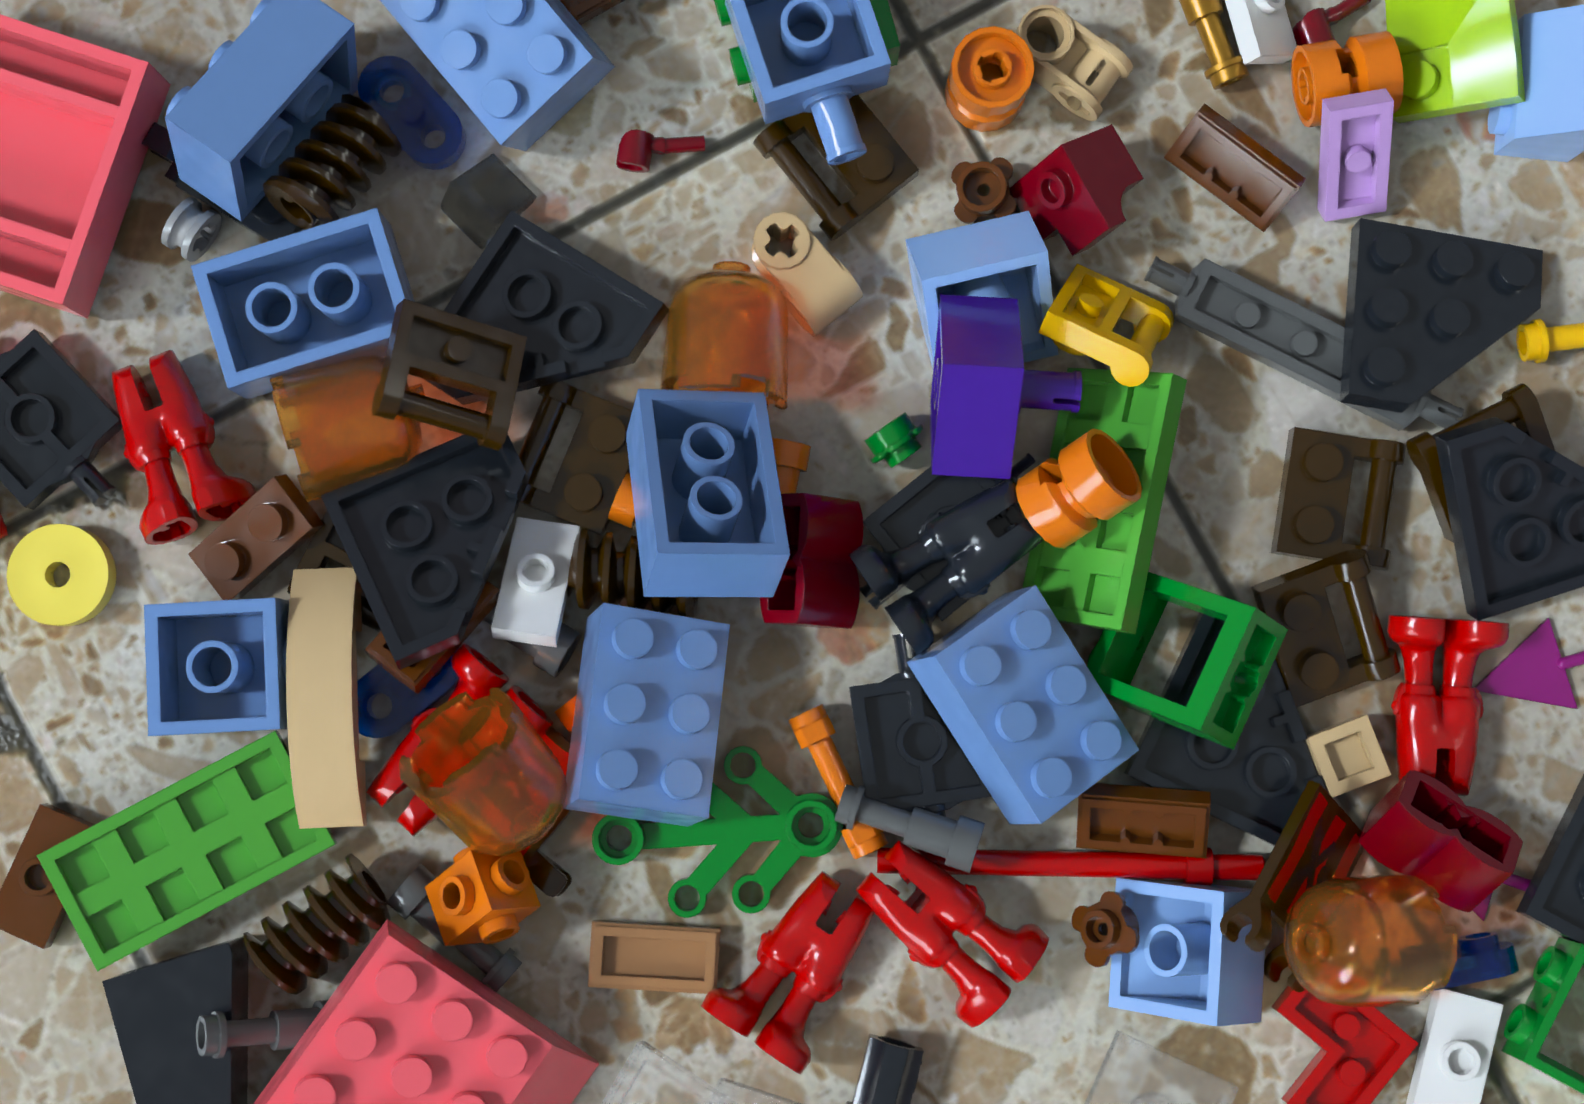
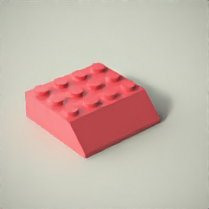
(67, 159)
(424, 1033)

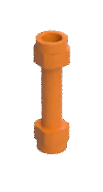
(814, 731)

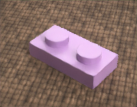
(1355, 154)

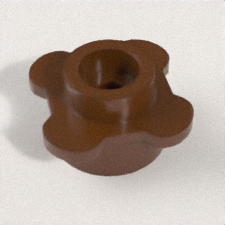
(970, 177)
(1121, 924)

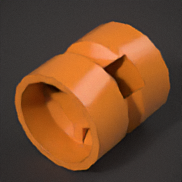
(1330, 71)
(989, 78)
(1084, 483)

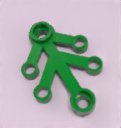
(732, 833)

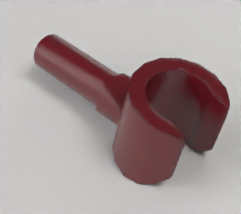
(1317, 22)
(638, 145)

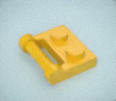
(1087, 314)

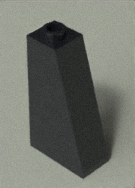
(157, 1022)

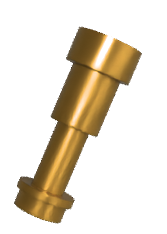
(1226, 66)

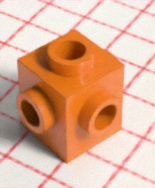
(482, 898)

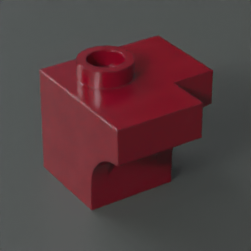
(1079, 189)

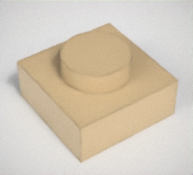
(1347, 755)

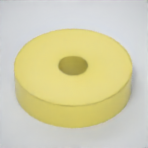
(33, 567)

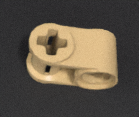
(1073, 62)
(811, 280)

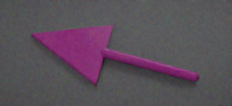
(1535, 671)

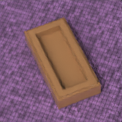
(654, 957)

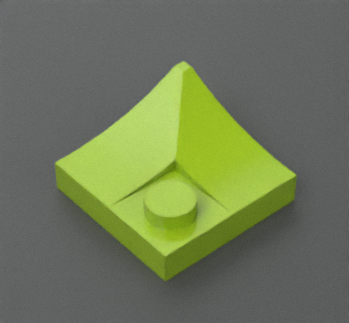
(1456, 55)

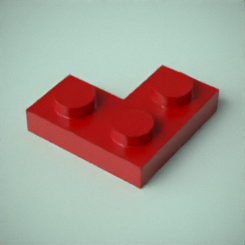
(1356, 1054)

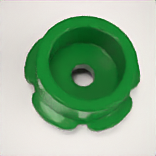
(895, 441)

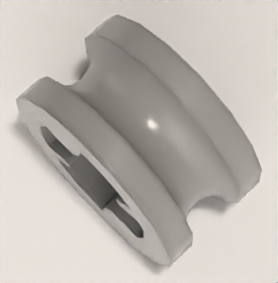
(191, 229)

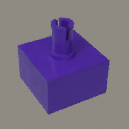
(984, 385)

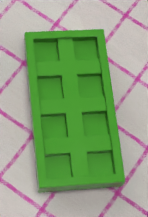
(1105, 572)
(182, 851)

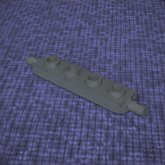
(1276, 334)

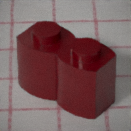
(820, 578)
(1433, 835)

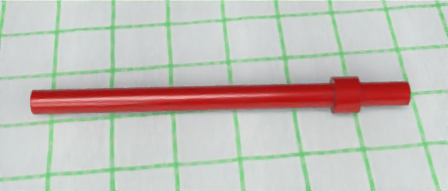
(1100, 864)

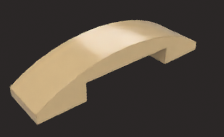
(324, 698)

